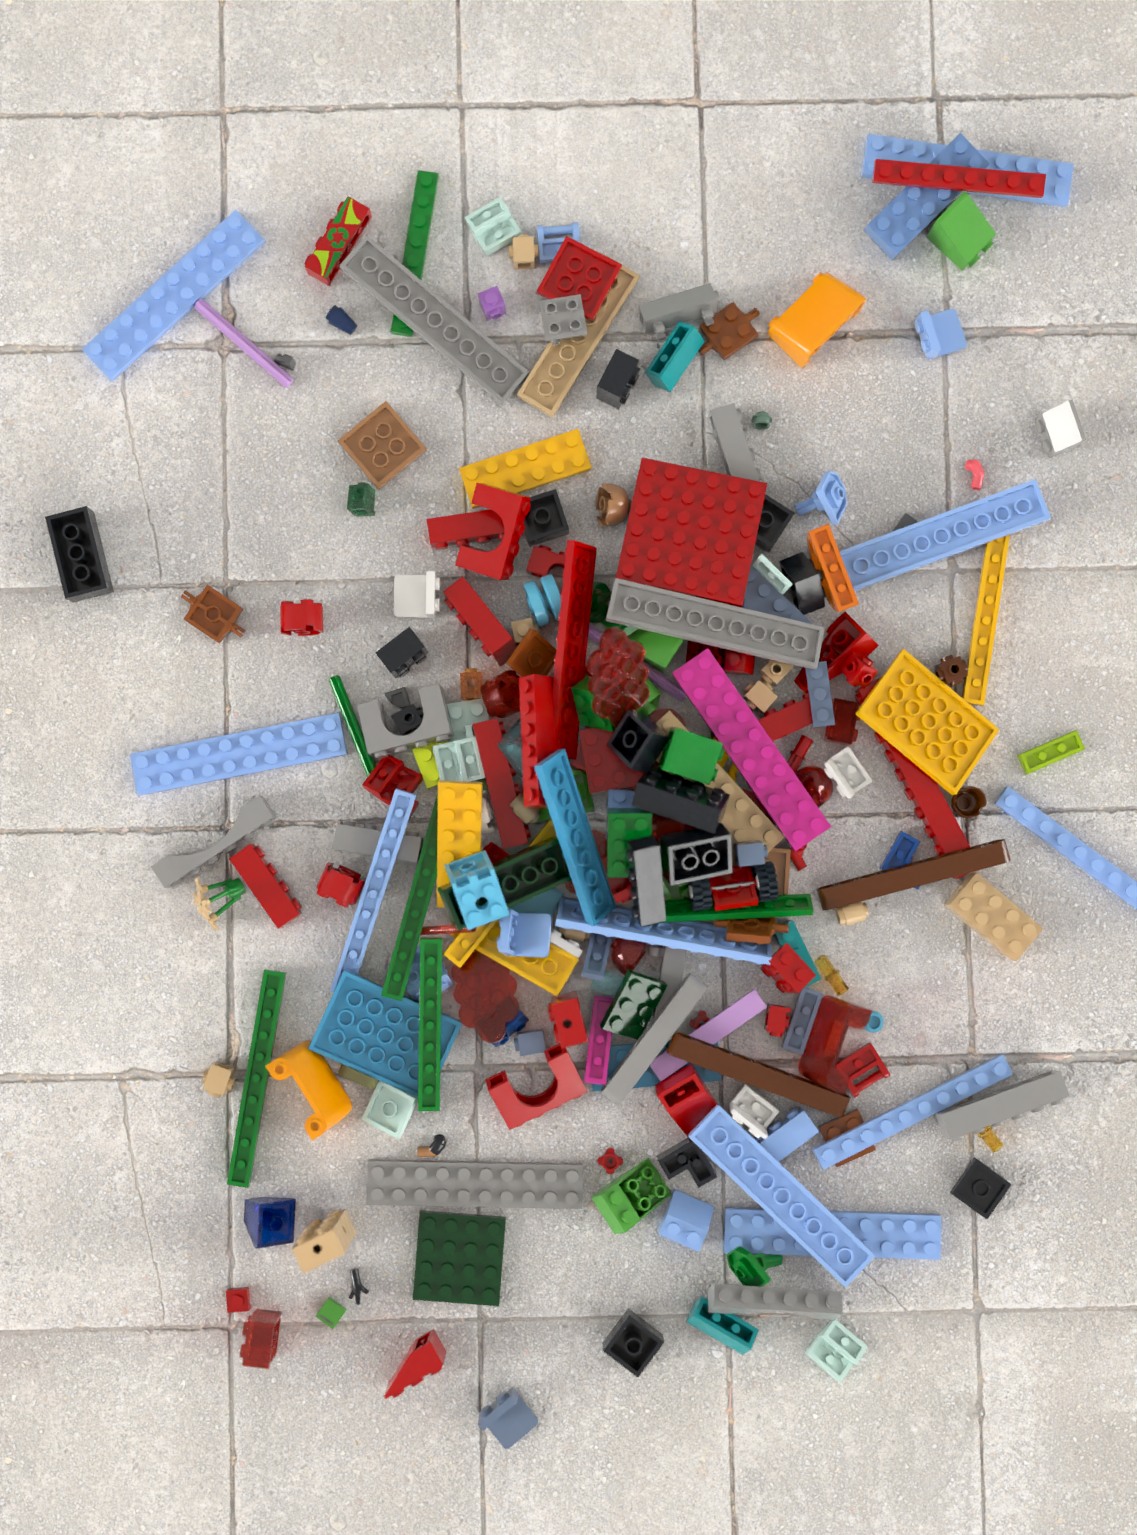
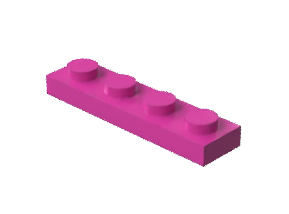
(599, 1044)

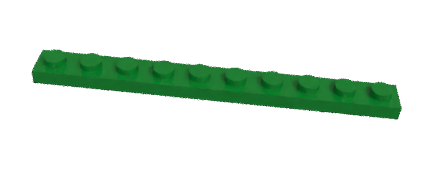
(414, 914)
(256, 1078)

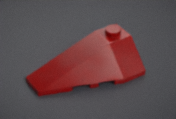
(842, 639)

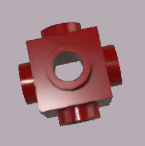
(858, 670)

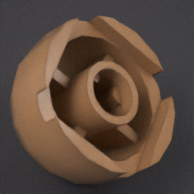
(613, 504)

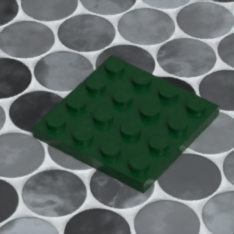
(459, 1258)

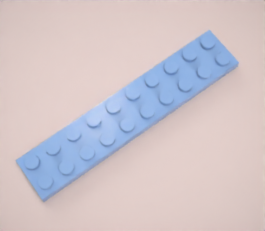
(1057, 173)
(173, 295)
(945, 535)
(238, 754)
(685, 935)
(781, 1195)
(882, 1232)

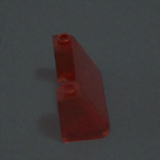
(827, 1039)

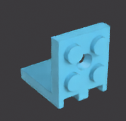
(472, 879)

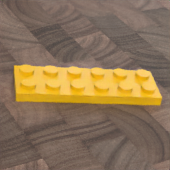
(529, 465)
(458, 825)
(547, 973)

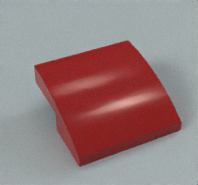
(388, 776)

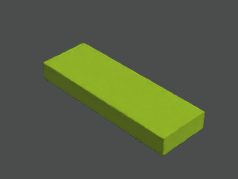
(1051, 752)

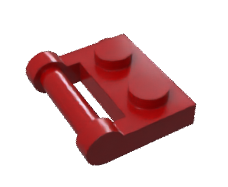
(859, 1063)

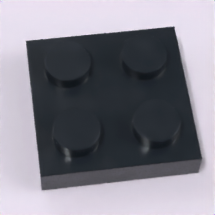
(980, 1188)

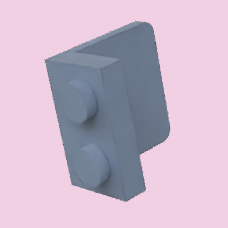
(508, 1418)

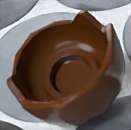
(968, 802)

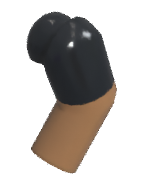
(434, 1149)

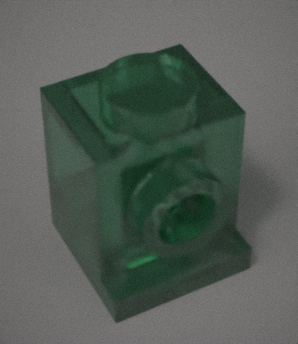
(361, 500)

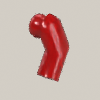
(796, 857)

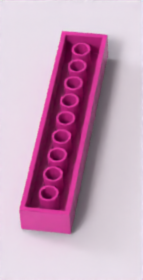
(751, 750)

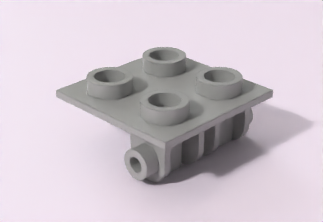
(563, 318)

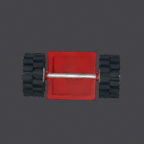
(735, 889)

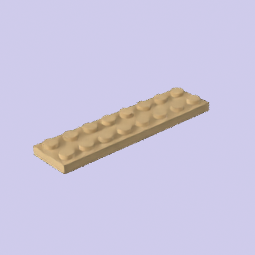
(563, 363)
(741, 816)

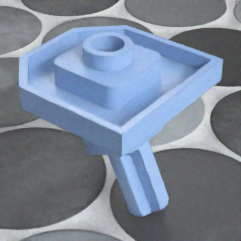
(828, 496)

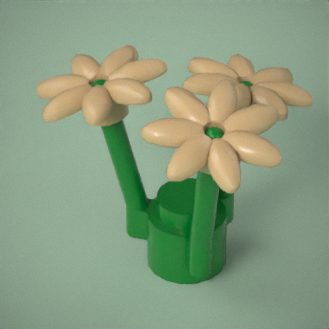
(232, 889)

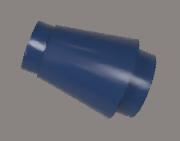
(340, 319)

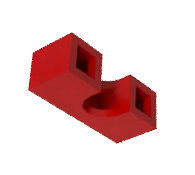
(544, 560)

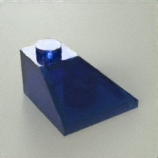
(270, 1220)

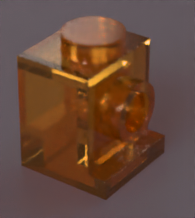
(473, 692)

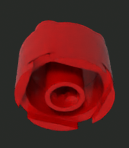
(301, 618)
(340, 884)

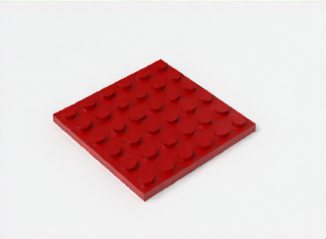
(691, 531)

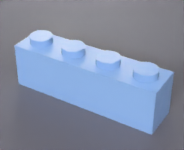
(788, 1134)

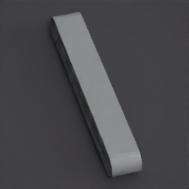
(654, 1039)

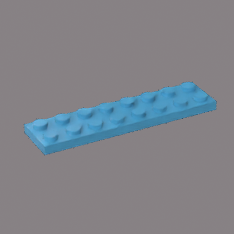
(575, 836)

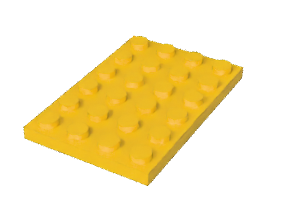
(927, 722)

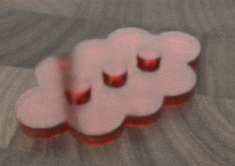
(617, 676)
(485, 996)

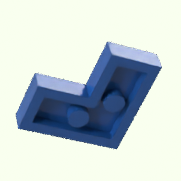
(900, 852)

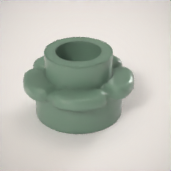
(761, 420)

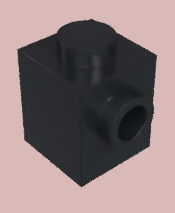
(408, 719)

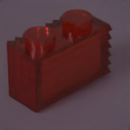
(845, 720)

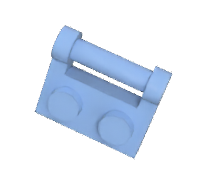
(549, 247)

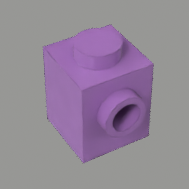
(492, 303)

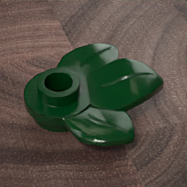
(599, 606)

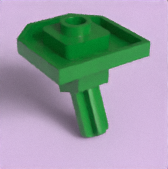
(751, 1268)

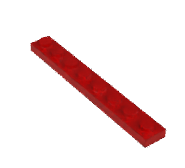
(959, 178)

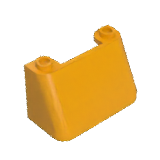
(815, 317)
(317, 1084)

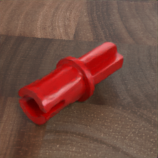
(799, 752)

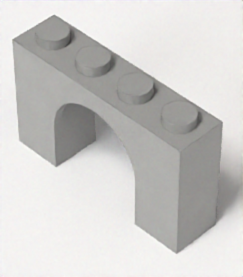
(434, 726)

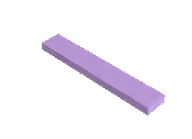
(713, 1030)

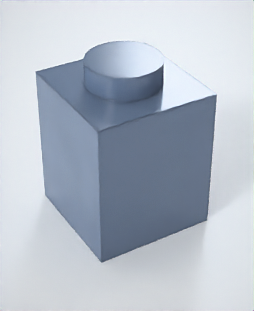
(750, 853)
(530, 1042)

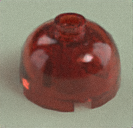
(816, 783)
(627, 954)

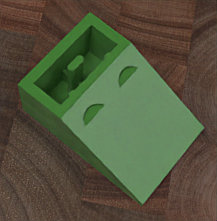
(631, 1196)

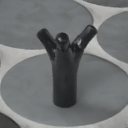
(356, 1286)

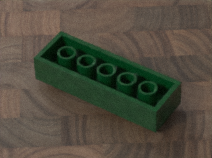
(519, 877)

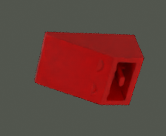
(730, 661)
(685, 1098)
(423, 1358)

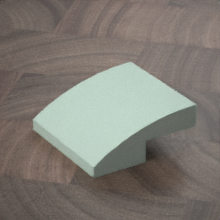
(493, 226)
(772, 574)
(459, 760)
(836, 1350)

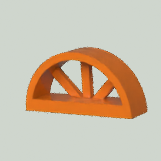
(828, 560)

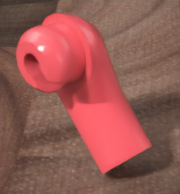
(977, 471)

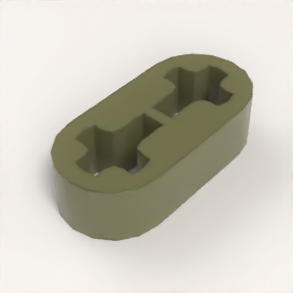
(358, 1077)

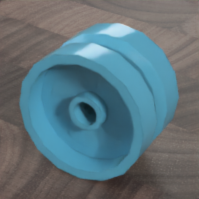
(542, 601)

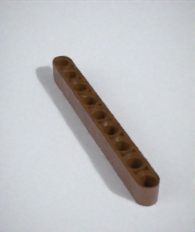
(913, 874)
(757, 1074)

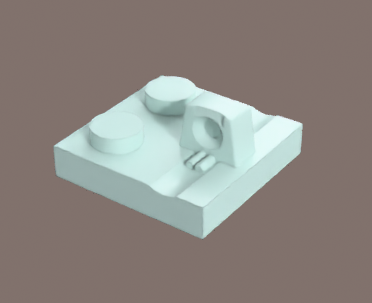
(464, 715)
(389, 1109)

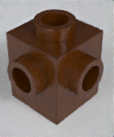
(944, 672)

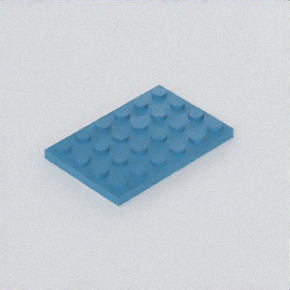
(376, 1033)

